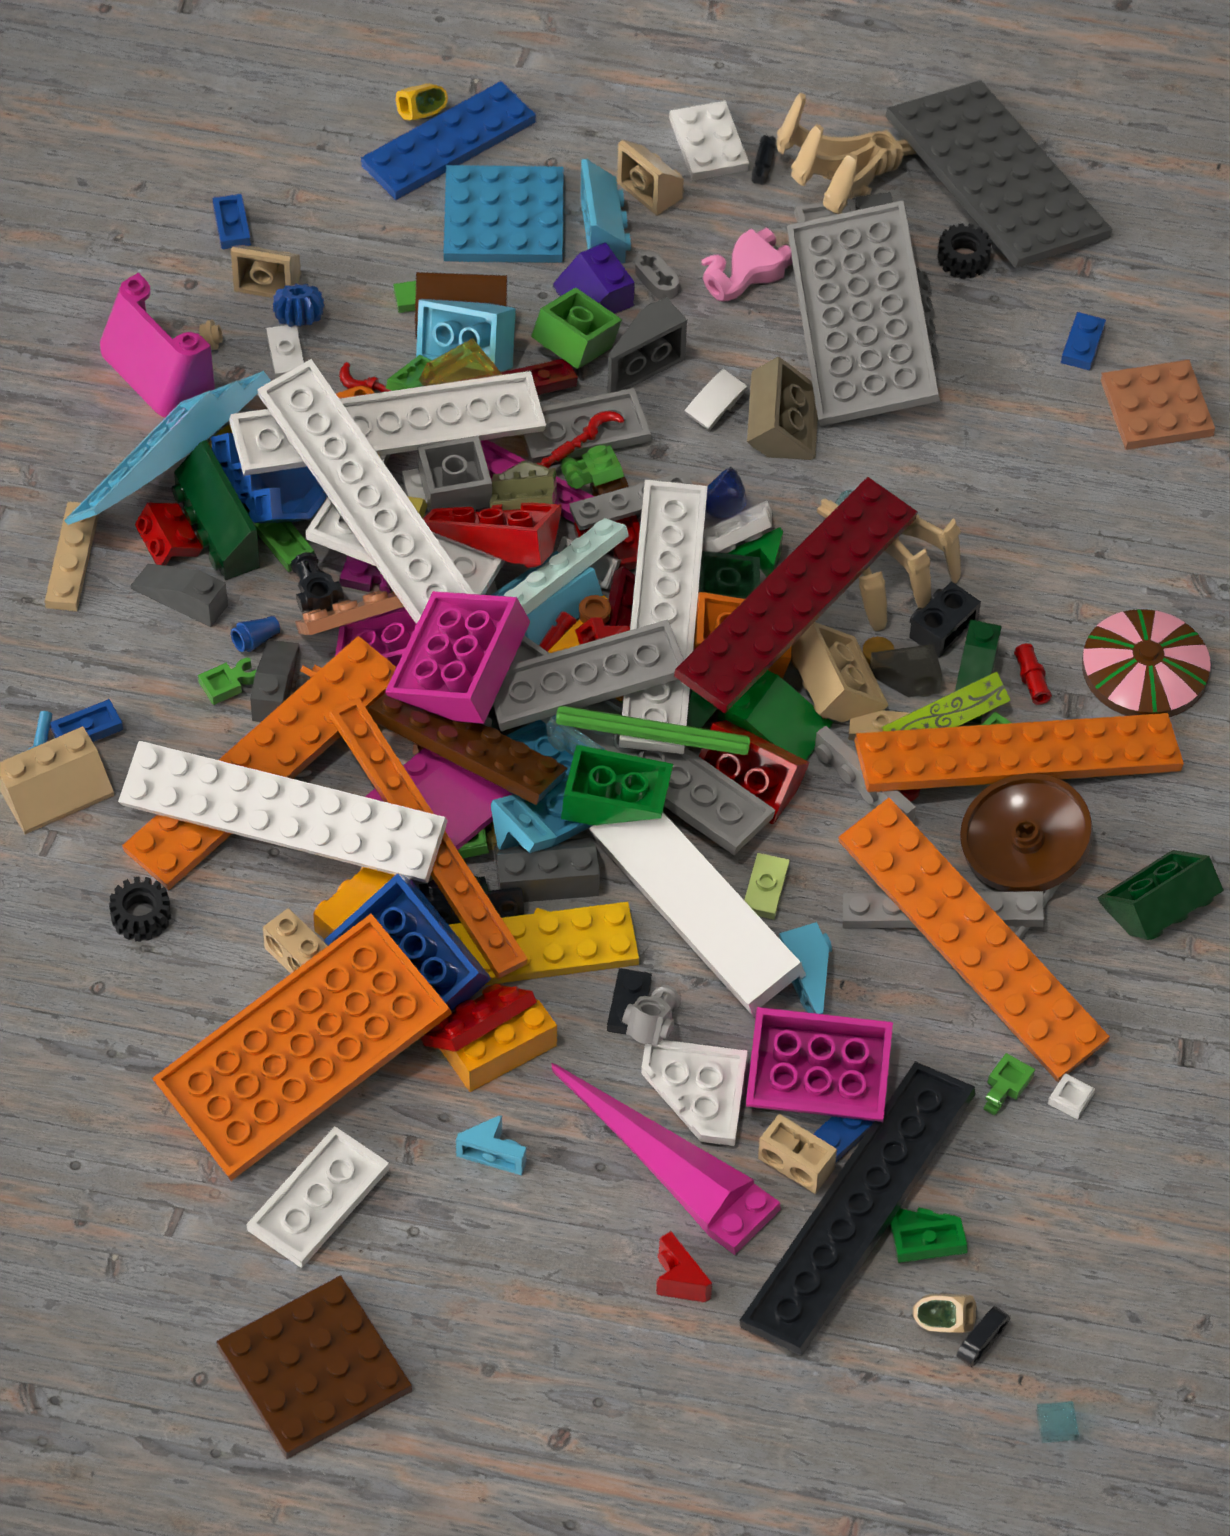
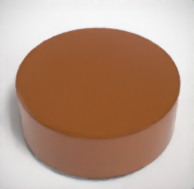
(594, 607)

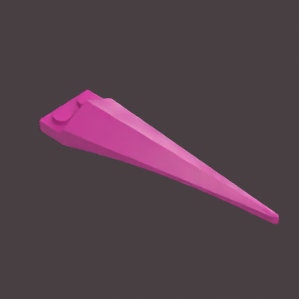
(710, 1190)

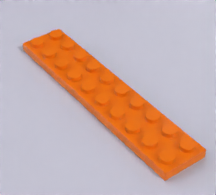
(278, 745)
(1002, 750)
(974, 939)

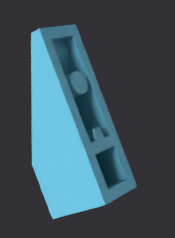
(812, 951)

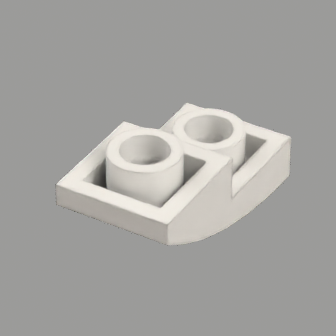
(715, 399)

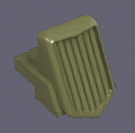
(524, 484)

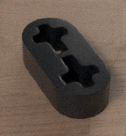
(983, 1336)

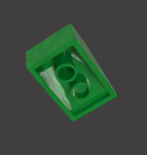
(777, 715)
(614, 787)

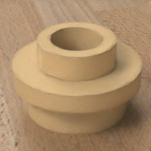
(211, 333)

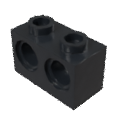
(944, 618)

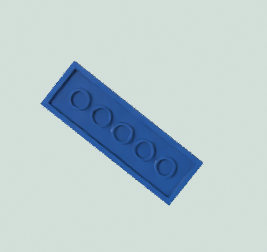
(448, 140)

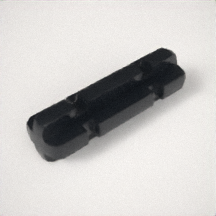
(763, 159)

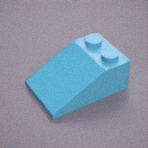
(451, 323)

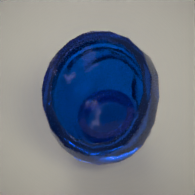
(726, 495)

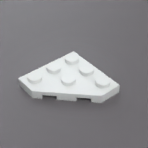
(699, 1085)

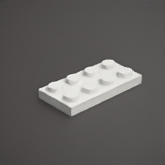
(318, 1197)

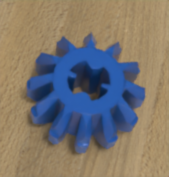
(298, 305)

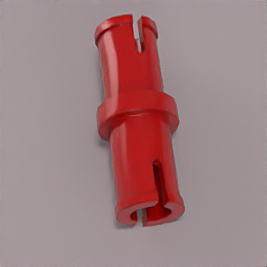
(1032, 673)

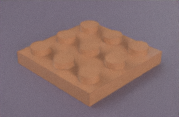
(1157, 404)

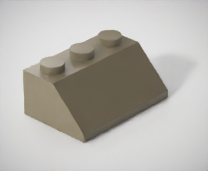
(782, 412)

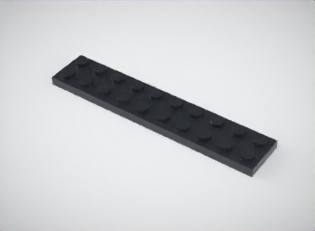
(857, 1209)

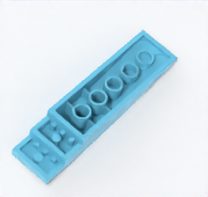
(170, 442)

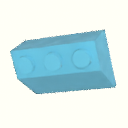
(602, 210)
(565, 599)

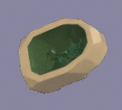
(946, 1312)

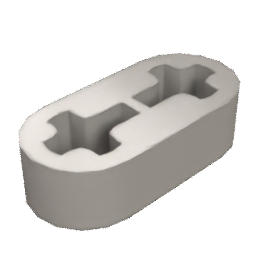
(660, 272)

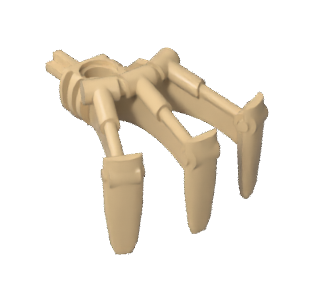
(844, 160)
(918, 566)

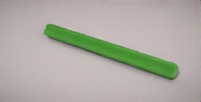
(652, 730)

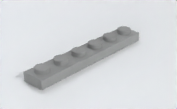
(879, 911)

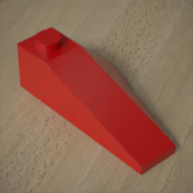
(512, 535)

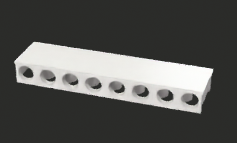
(702, 908)

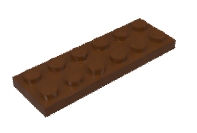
(473, 748)

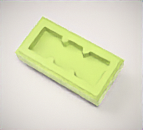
(766, 885)

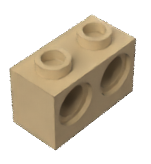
(291, 940)
(797, 1153)

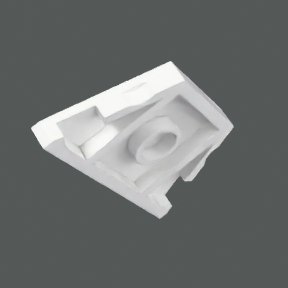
(742, 526)

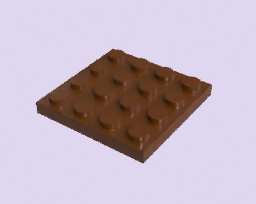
(314, 1366)

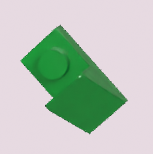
(766, 547)

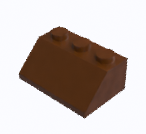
(461, 288)

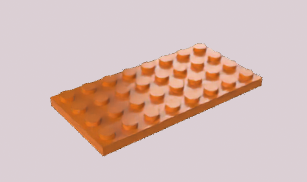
(301, 1046)

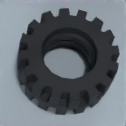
(967, 238)

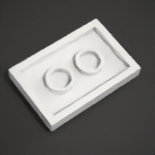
(709, 140)

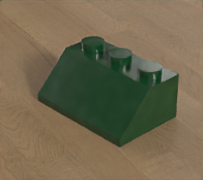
(1162, 893)

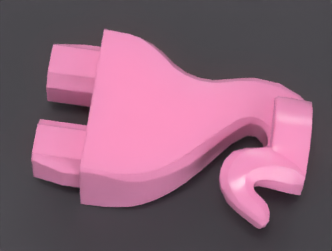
(752, 263)

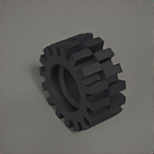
(143, 924)

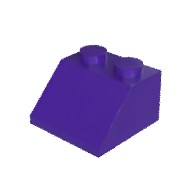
(600, 277)

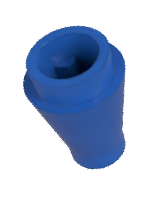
(253, 633)

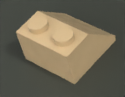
(648, 177)
(263, 270)

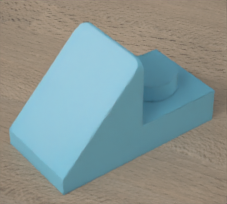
(519, 825)
(484, 1146)

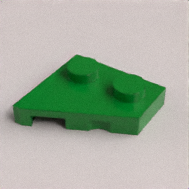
(926, 1235)

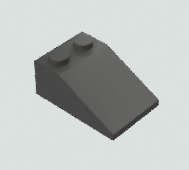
(648, 346)

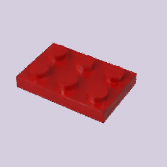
(478, 1017)

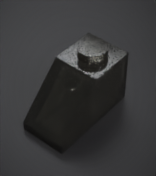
(908, 670)

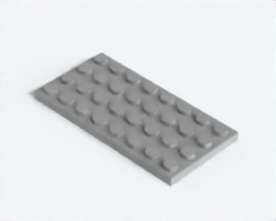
(862, 313)

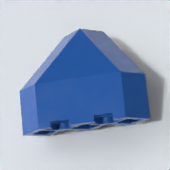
(270, 496)

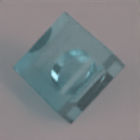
(1057, 1422)

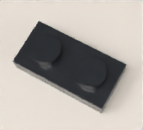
(628, 988)

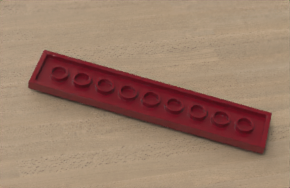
(795, 595)

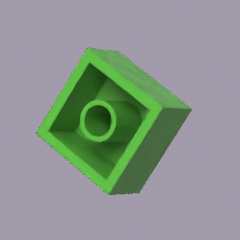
(576, 328)

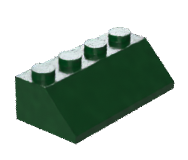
(216, 513)

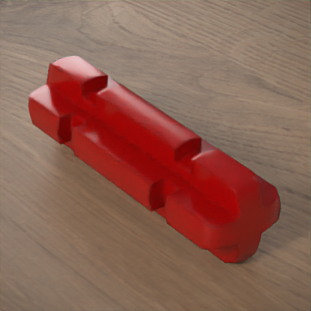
(555, 633)

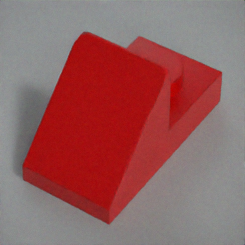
(683, 1275)

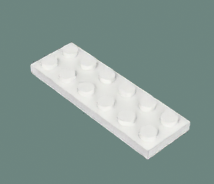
(333, 532)

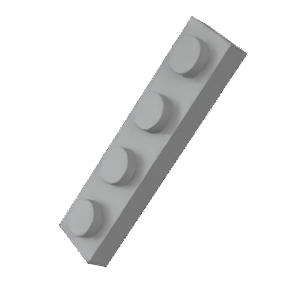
(845, 761)

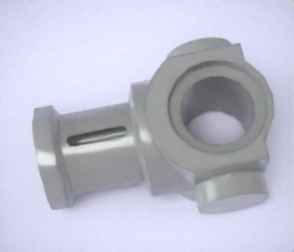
(651, 1015)

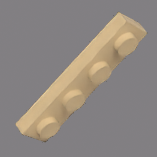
(70, 562)

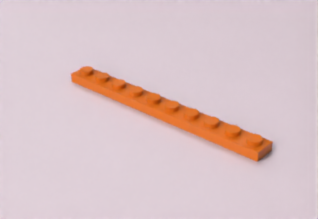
(449, 869)

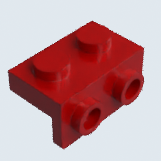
(167, 532)

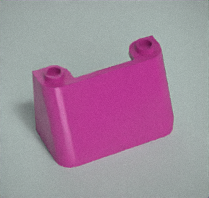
(147, 358)

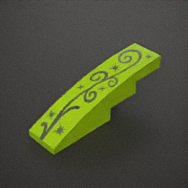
(956, 707)

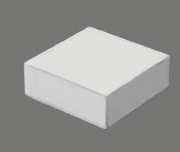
(1071, 1096)

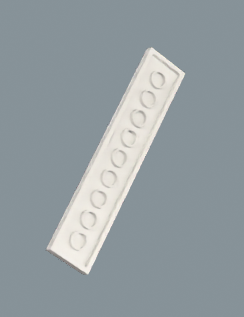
(405, 419)
(361, 487)
(666, 590)
(283, 811)

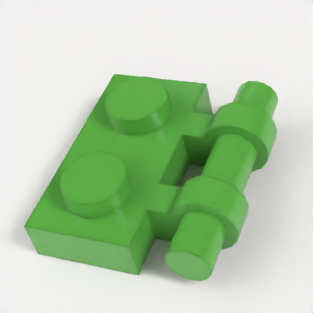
(596, 466)

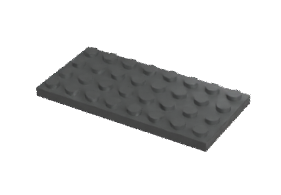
(998, 173)

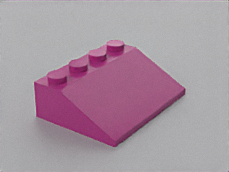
(459, 654)
(453, 794)
(819, 1064)

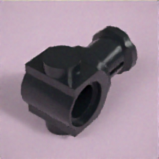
(316, 586)

